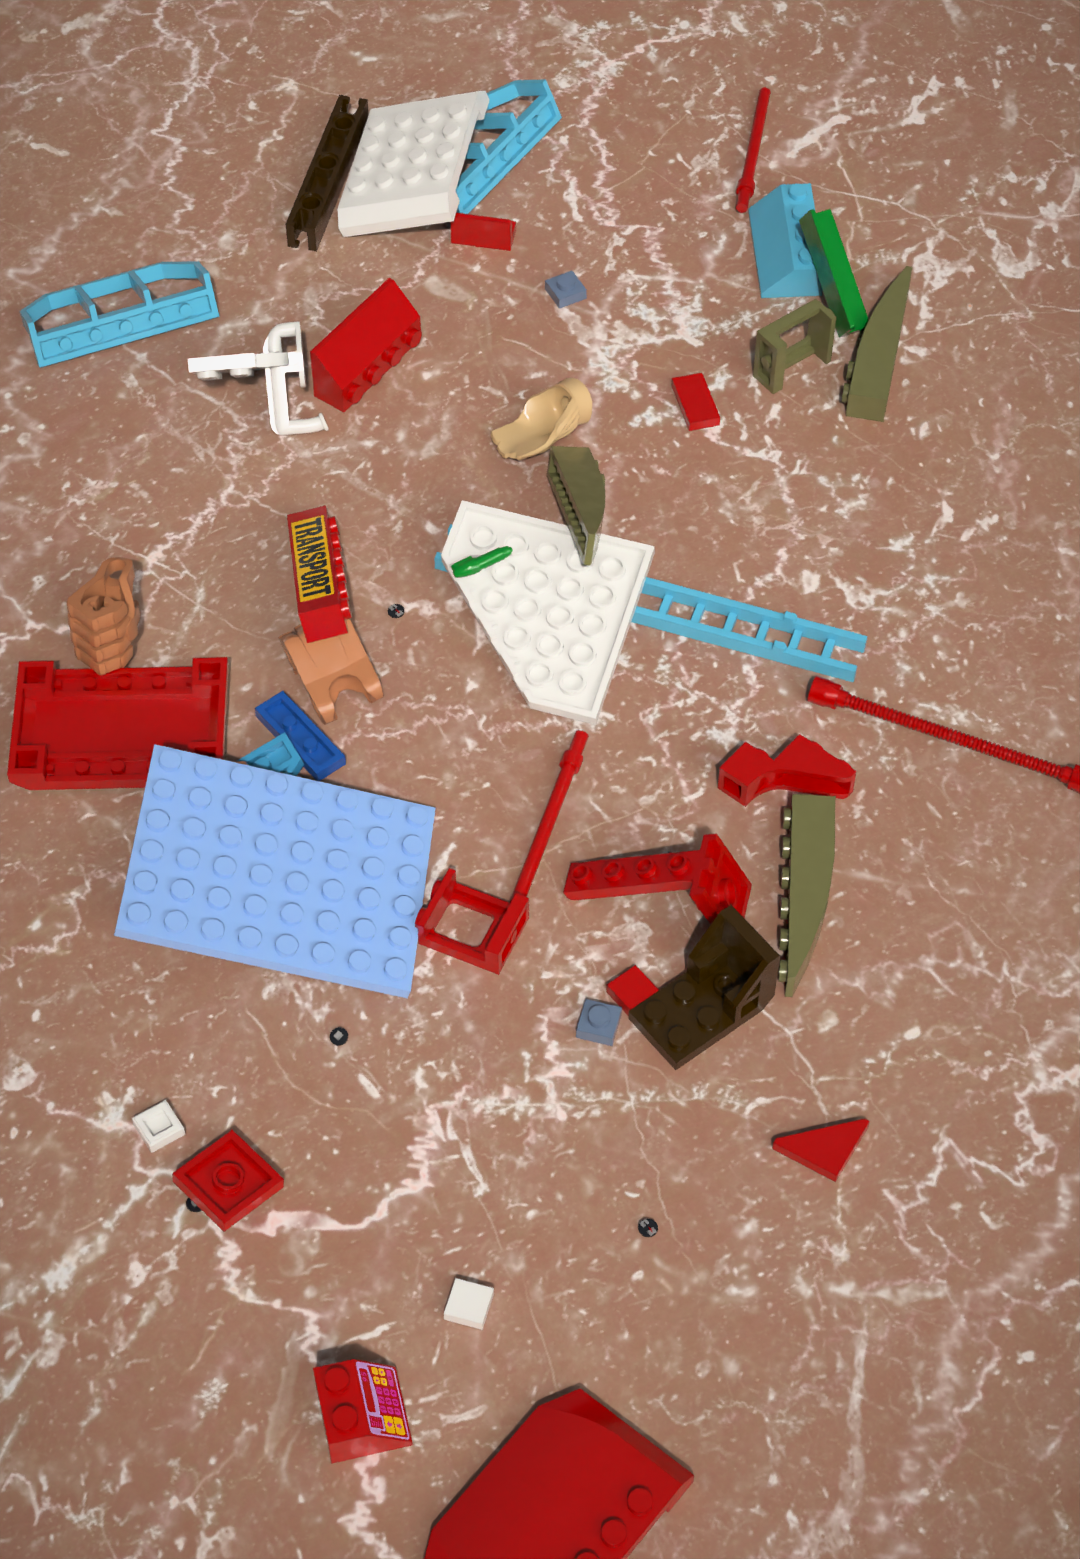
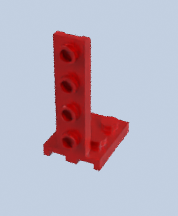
(709, 873)

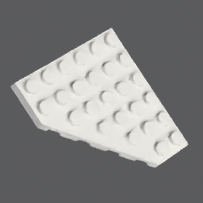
(546, 610)

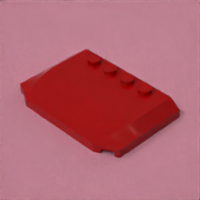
(563, 1489)

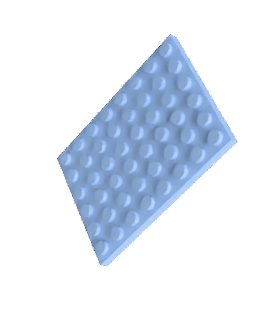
(277, 872)

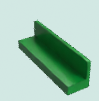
(834, 271)

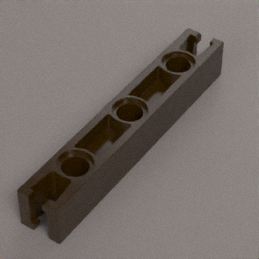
(327, 173)

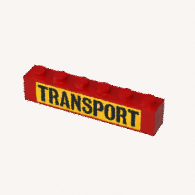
(318, 574)

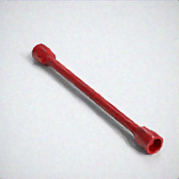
(830, 694)

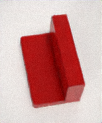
(483, 231)

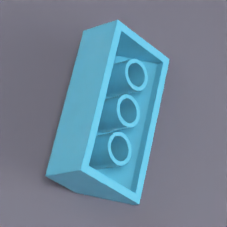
(780, 245)

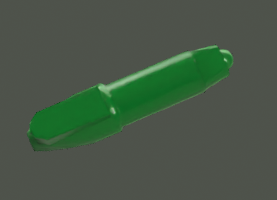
(474, 565)

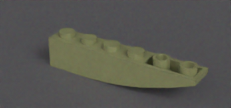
(808, 881)

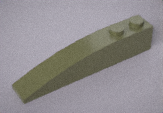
(877, 353)
(580, 495)

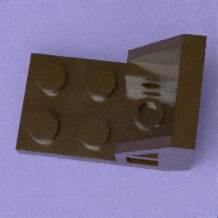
(725, 985)

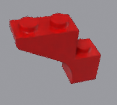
(798, 768)

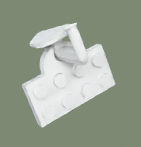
(276, 365)

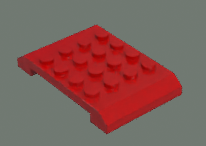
(102, 728)

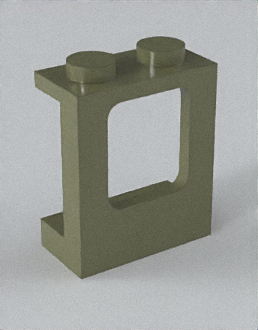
(772, 352)

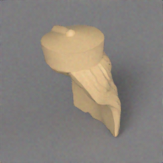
(545, 420)

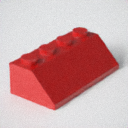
(364, 346)

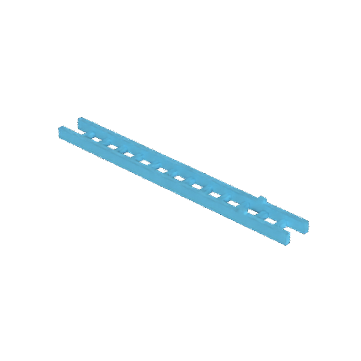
(737, 610)

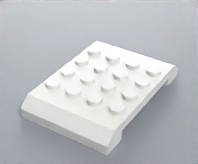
(409, 164)

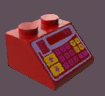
(361, 1409)

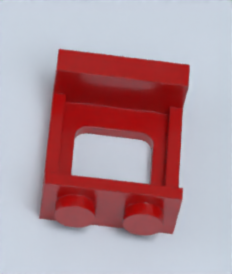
(501, 936)

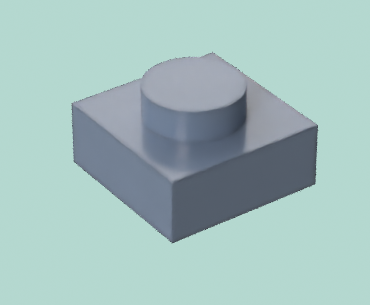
(565, 289)
(599, 1022)

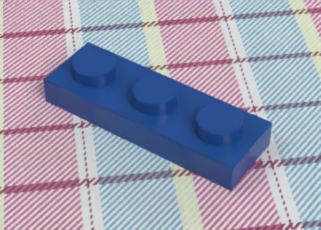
(313, 746)

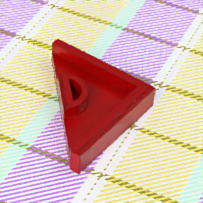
(825, 1148)

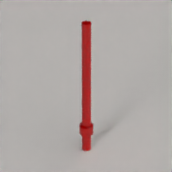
(746, 184)
(570, 765)

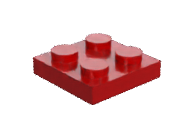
(228, 1180)

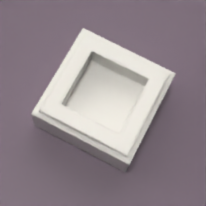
(158, 1126)
(468, 1303)

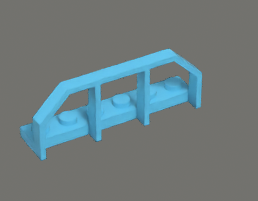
(511, 145)
(123, 324)

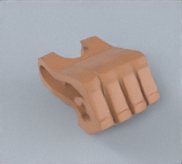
(105, 617)
(331, 667)

